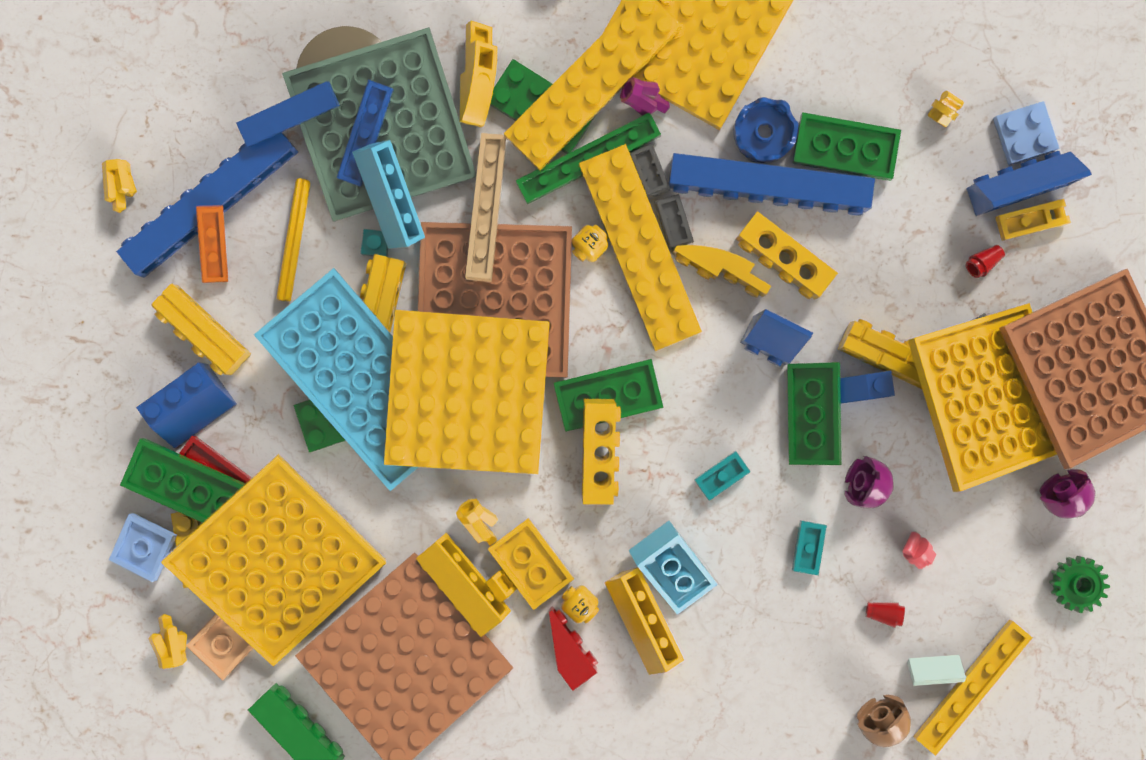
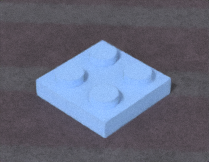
(1026, 133)
(142, 547)

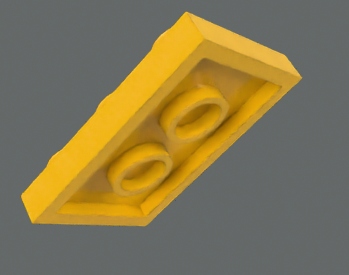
(531, 563)

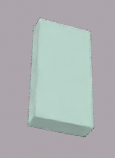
(936, 670)

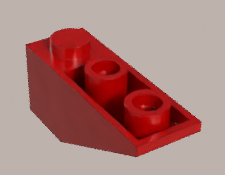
(571, 658)

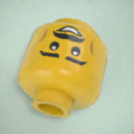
(590, 243)
(580, 604)

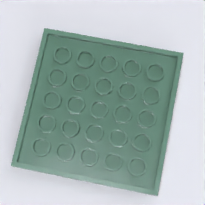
(417, 121)

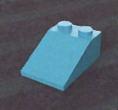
(672, 567)

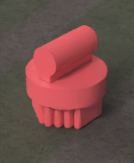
(918, 551)

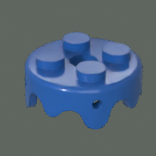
(770, 113)

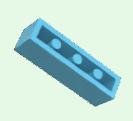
(389, 194)

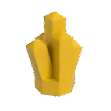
(117, 183)
(473, 518)
(169, 644)

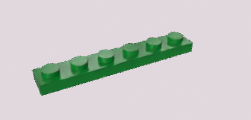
(567, 167)

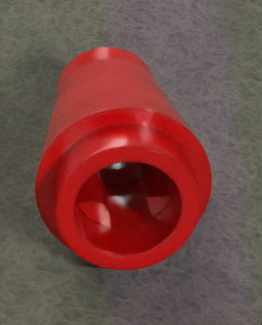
(983, 262)
(886, 613)

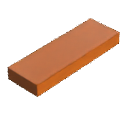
(212, 243)

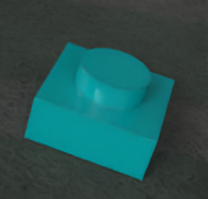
(373, 243)

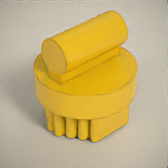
(945, 109)

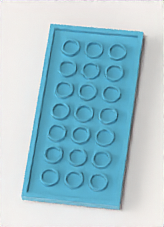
(341, 363)

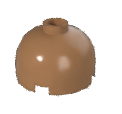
(884, 721)

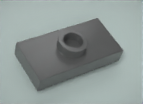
(650, 171)
(674, 221)

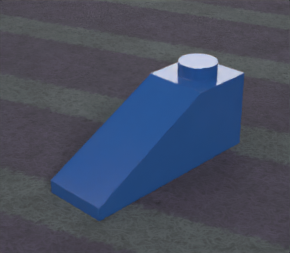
(866, 387)

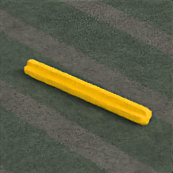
(293, 240)

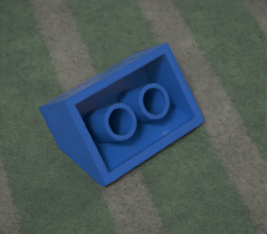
(186, 405)

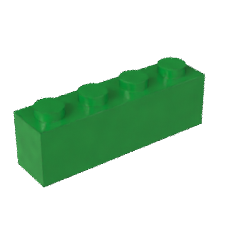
(292, 727)

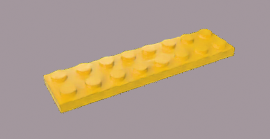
(592, 81)
(640, 247)

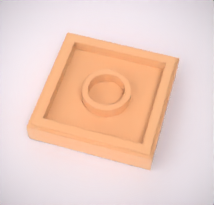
(219, 647)

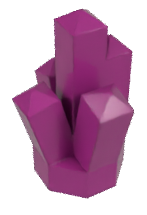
(643, 96)

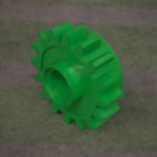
(1092, 584)

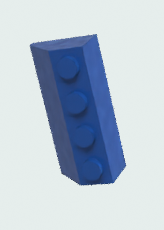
(1026, 182)

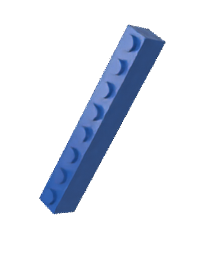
(771, 183)
(223, 187)

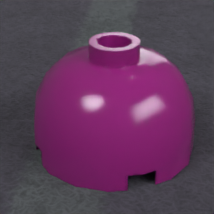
(869, 483)
(1068, 494)

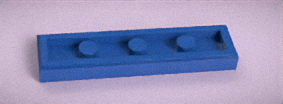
(288, 114)
(365, 128)

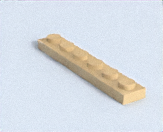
(486, 207)

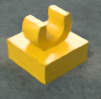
(501, 585)

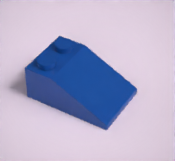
(775, 337)

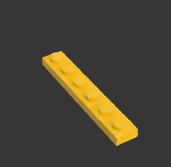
(978, 682)

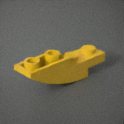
(479, 74)
(712, 261)

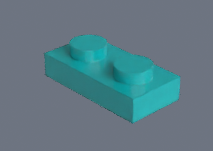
(722, 475)
(809, 547)

